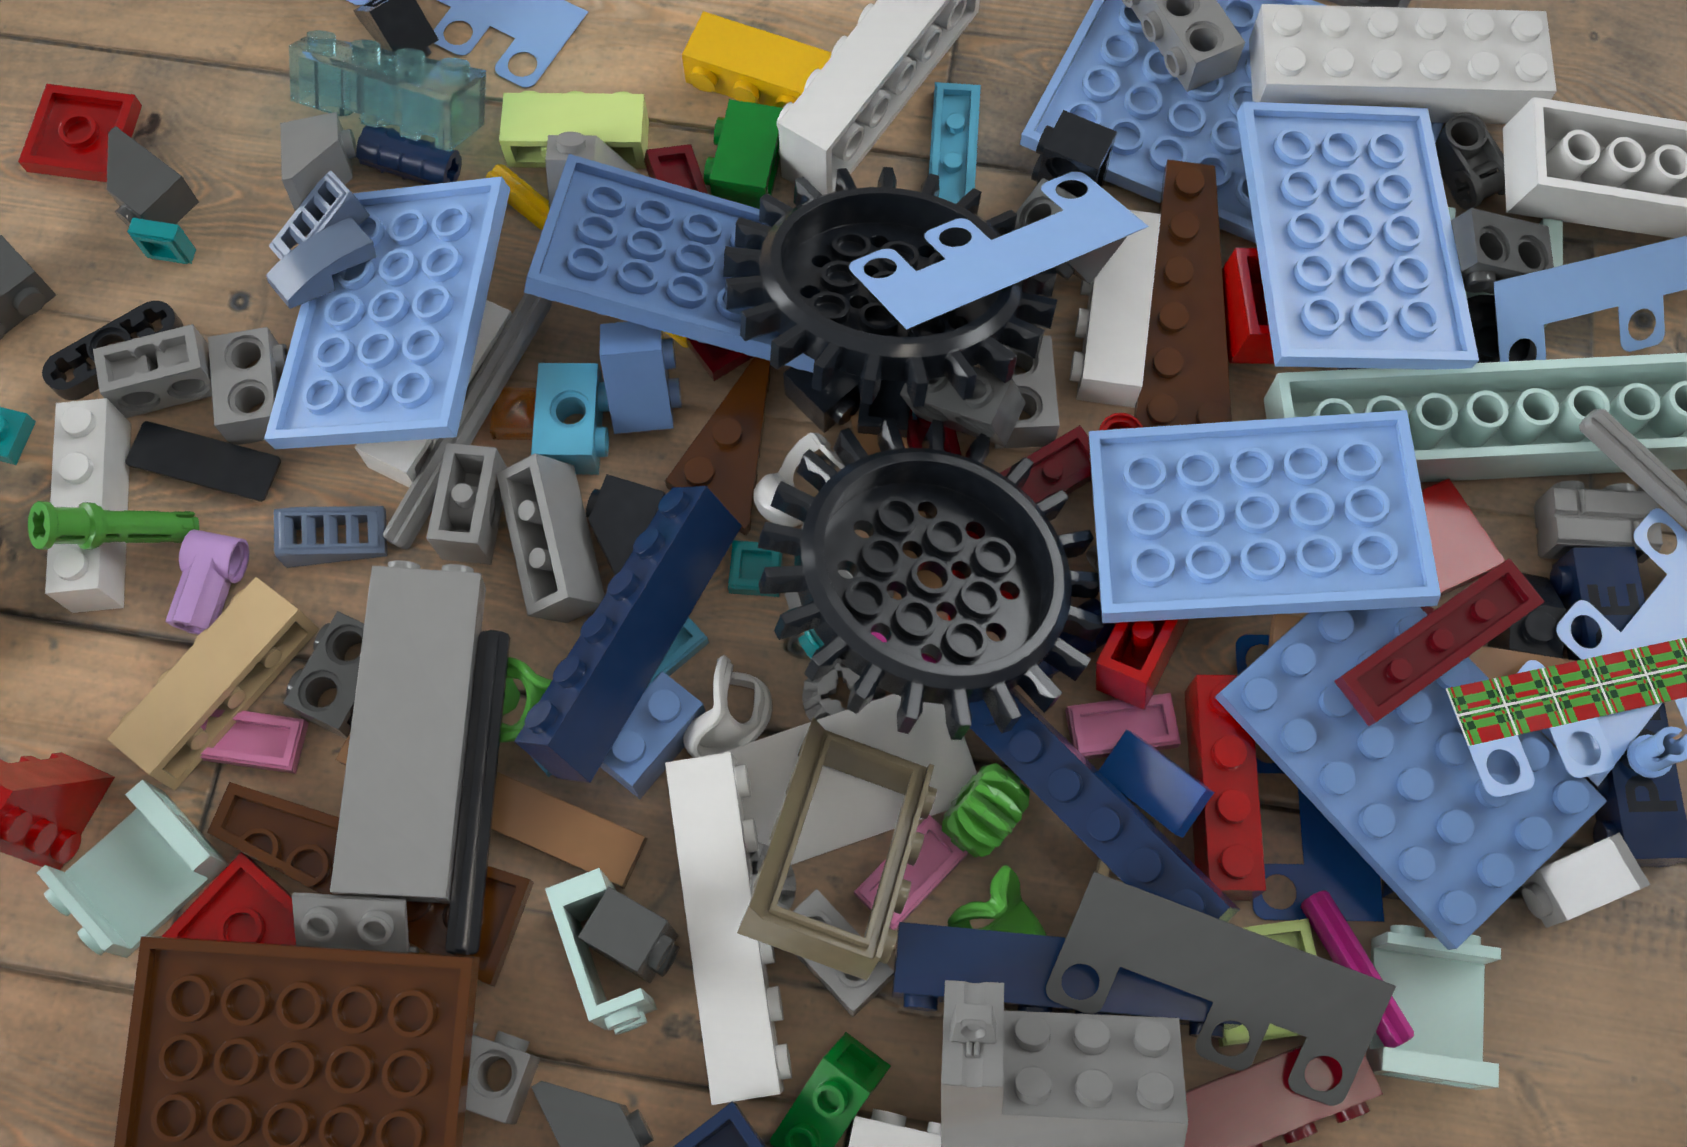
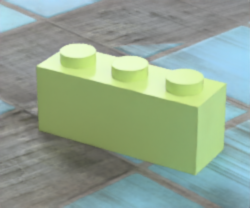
(531, 116)

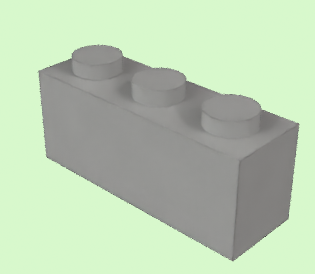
(550, 539)

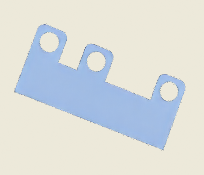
(536, 25)
(994, 264)
(1657, 621)

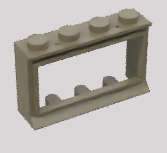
(810, 937)

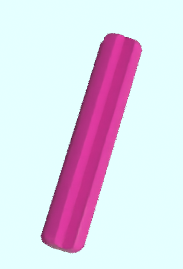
(1347, 951)

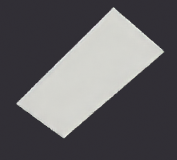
(842, 805)

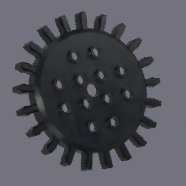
(803, 288)
(1013, 554)

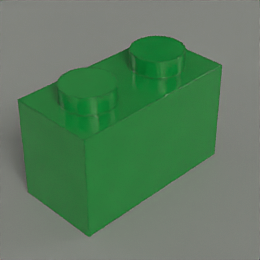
(745, 153)

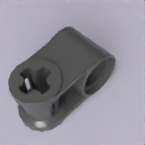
(1470, 160)

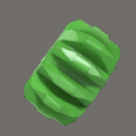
(986, 810)

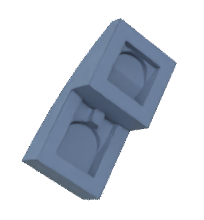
(309, 267)

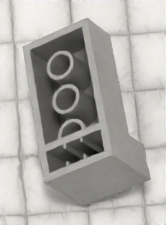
(1057, 1076)

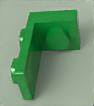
(831, 1096)

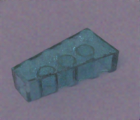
(389, 87)

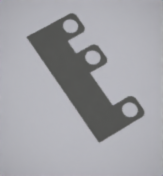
(1236, 969)

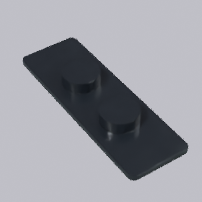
(203, 461)

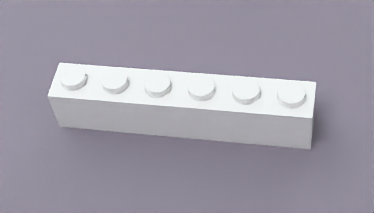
(728, 968)

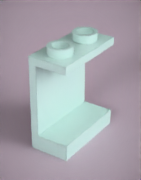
(135, 874)
(575, 902)
(1442, 1002)

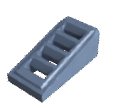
(324, 206)
(307, 519)

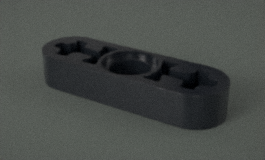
(75, 355)

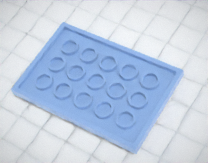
(1354, 238)
(399, 331)
(1260, 518)

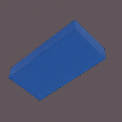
(1155, 783)

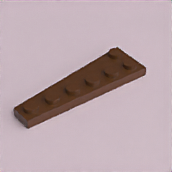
(1187, 325)
(303, 847)

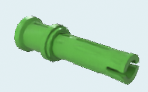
(92, 526)

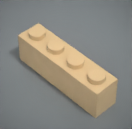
(221, 671)

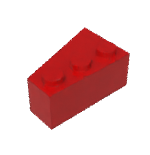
(47, 807)

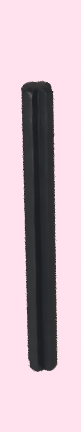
(478, 794)

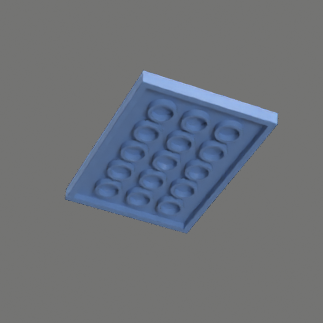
(644, 255)
(1408, 782)

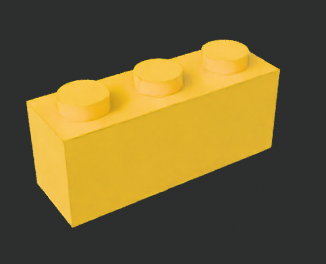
(748, 62)

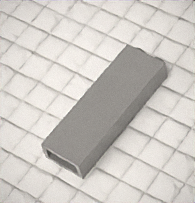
(409, 733)

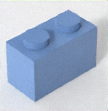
(637, 377)
(652, 735)

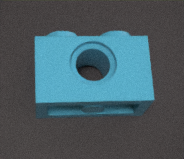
(566, 391)

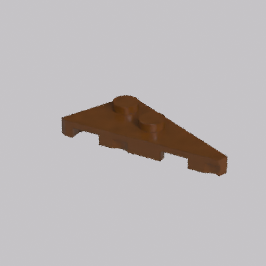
(730, 445)

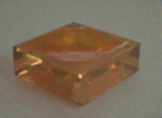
(513, 414)

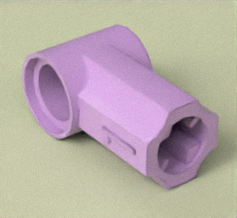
(208, 568)

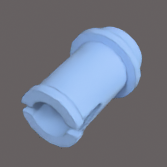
(1655, 754)

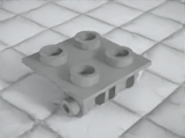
(351, 922)

